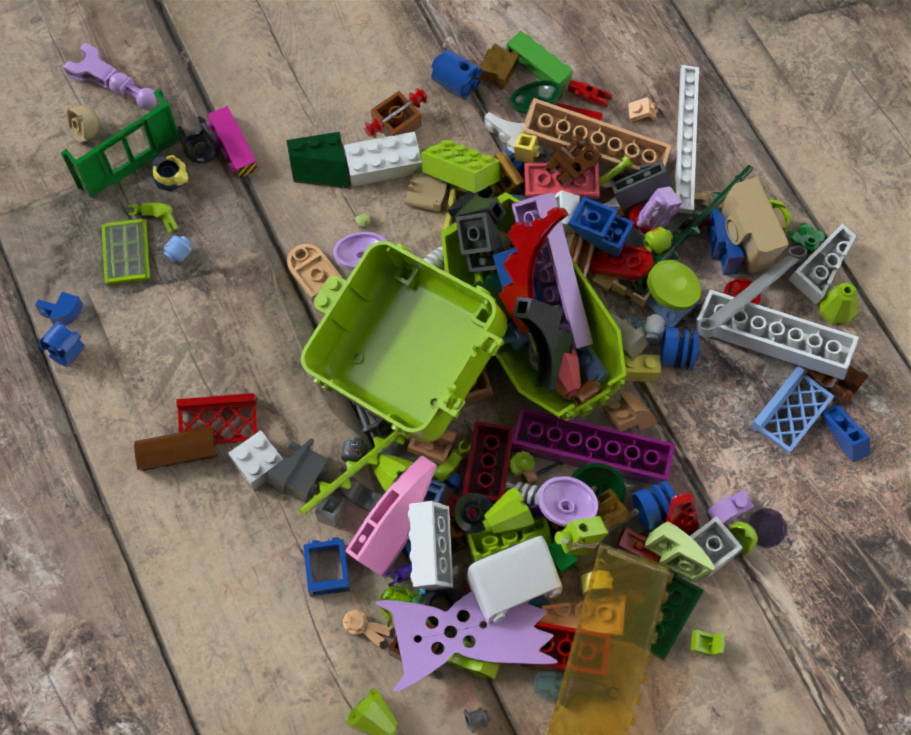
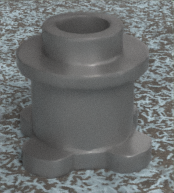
(476, 719)

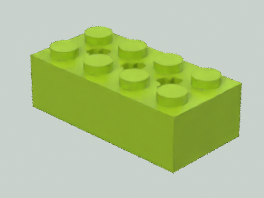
(460, 166)

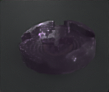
(769, 526)

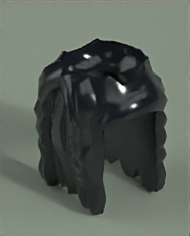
(204, 136)

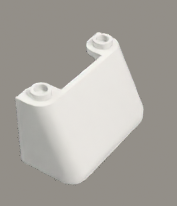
(513, 578)

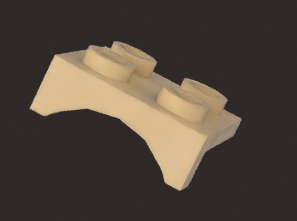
(426, 192)

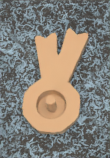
(356, 623)

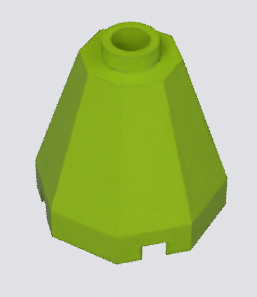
(839, 304)
(389, 469)
(508, 514)
(372, 716)

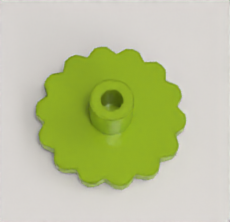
(521, 462)

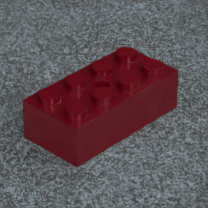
(490, 447)

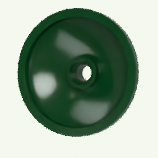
(542, 90)
(603, 477)

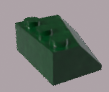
(318, 160)

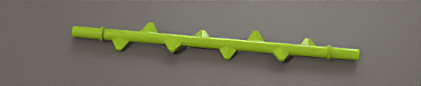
(352, 468)

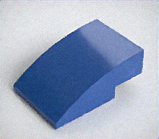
(601, 226)
(721, 245)

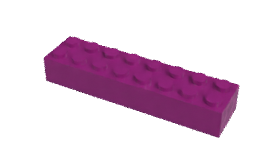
(584, 443)

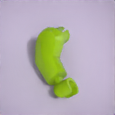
(158, 210)
(451, 464)

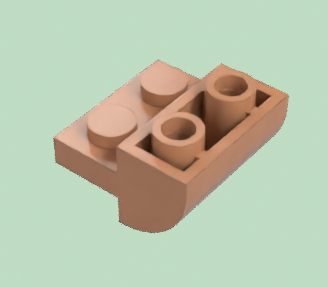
(436, 450)

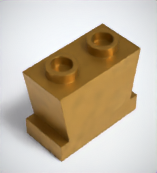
(498, 66)

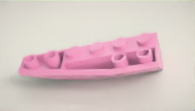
(388, 524)

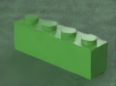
(539, 60)

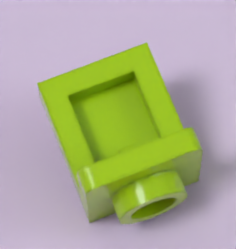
(707, 643)

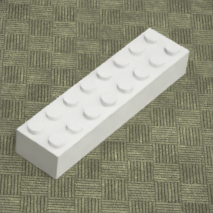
(783, 336)

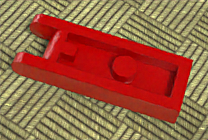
(634, 543)

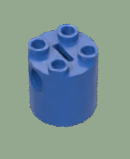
(455, 73)

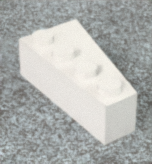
(819, 269)

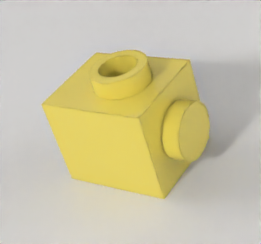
(526, 148)

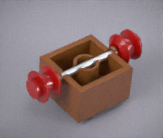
(397, 114)

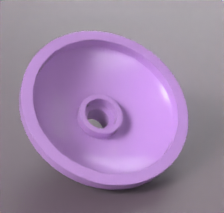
(351, 248)
(566, 500)

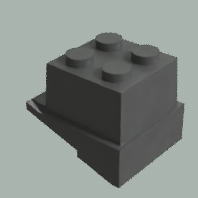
(299, 472)

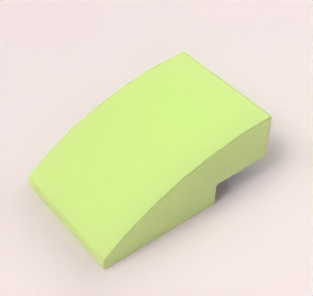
(679, 551)

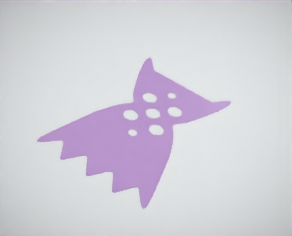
(503, 641)

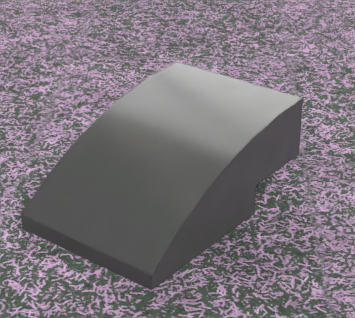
(479, 241)

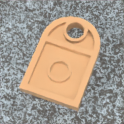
(311, 270)

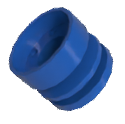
(679, 348)
(653, 506)

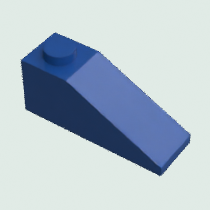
(848, 434)

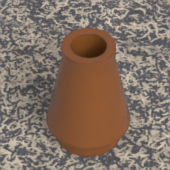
(588, 391)

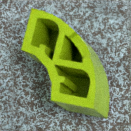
(477, 667)

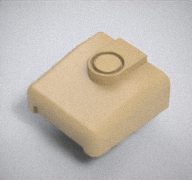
(754, 224)

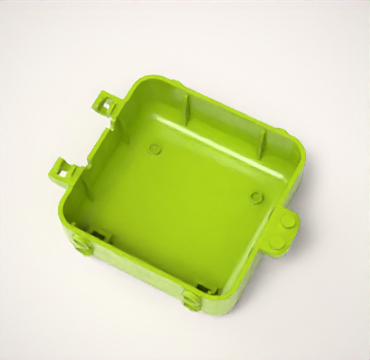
(403, 339)

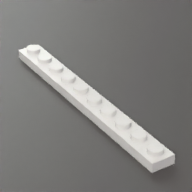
(687, 138)

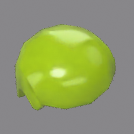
(744, 535)

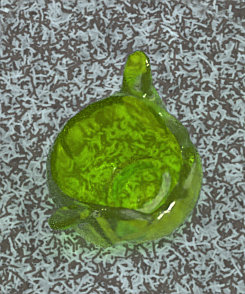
(395, 593)

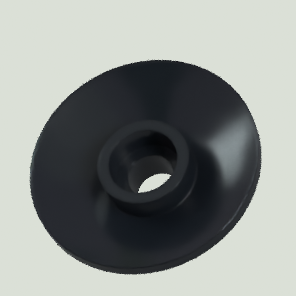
(475, 501)

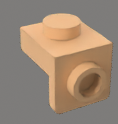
(642, 109)

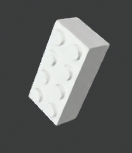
(383, 158)
(430, 545)

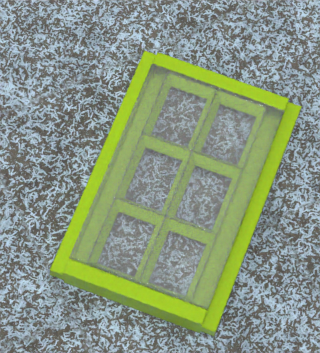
(125, 252)

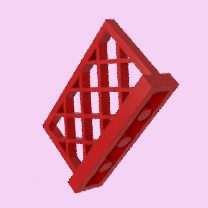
(219, 403)

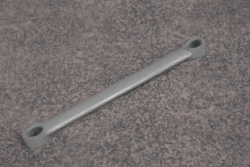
(751, 291)

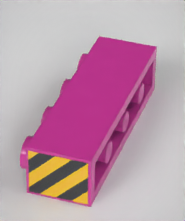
(233, 143)

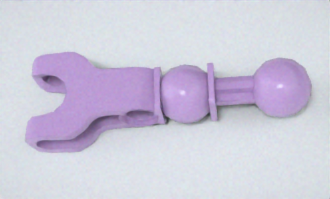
(98, 71)

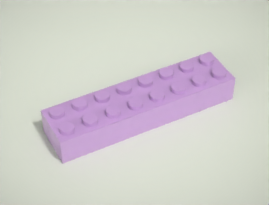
(556, 271)

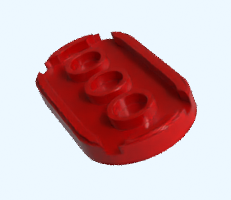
(630, 265)

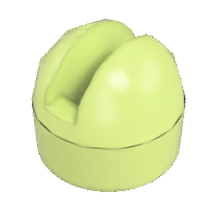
(363, 219)

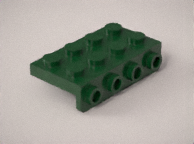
(677, 610)

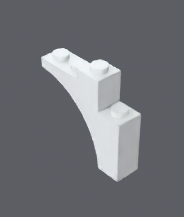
(508, 131)

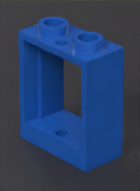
(331, 586)

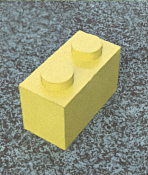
(643, 368)

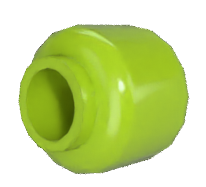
(658, 240)

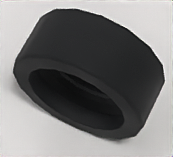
(434, 594)

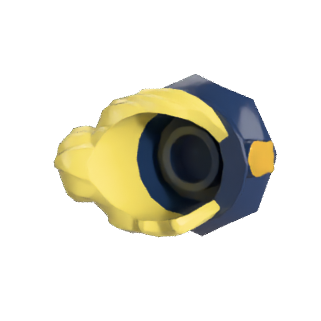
(169, 172)

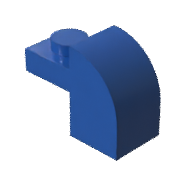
(65, 310)

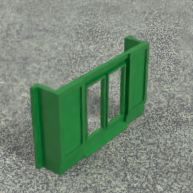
(93, 168)

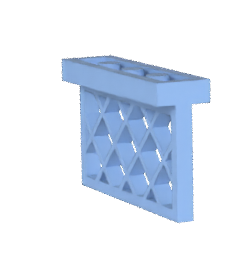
(776, 404)

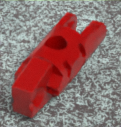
(589, 93)

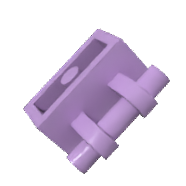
(659, 208)

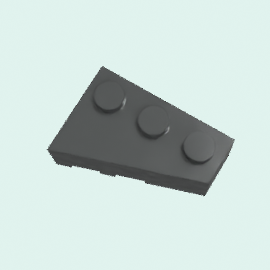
(639, 184)

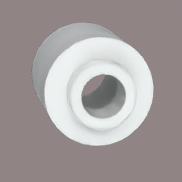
(654, 328)

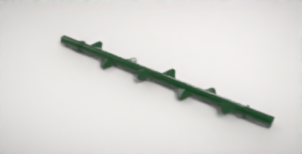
(698, 217)

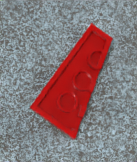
(683, 513)

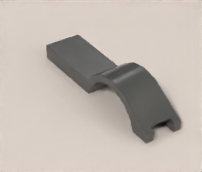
(360, 494)

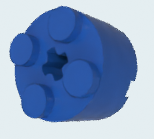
(61, 344)

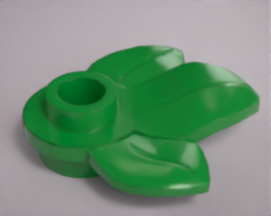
(807, 237)

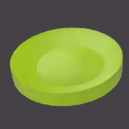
(674, 285)

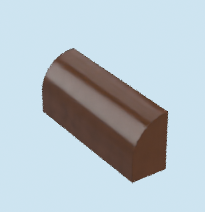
(175, 448)

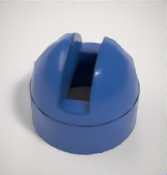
(454, 482)

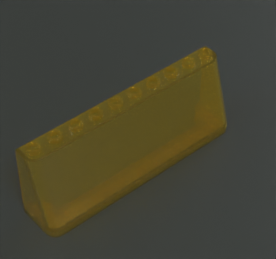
(611, 645)

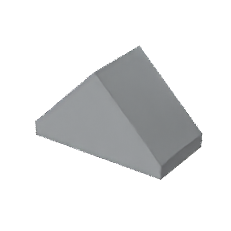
(330, 510)

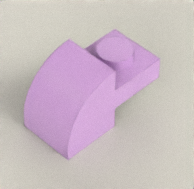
(731, 507)

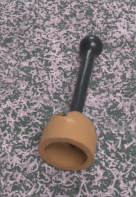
(531, 476)

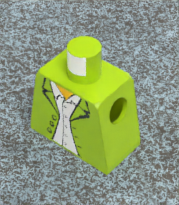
(582, 536)

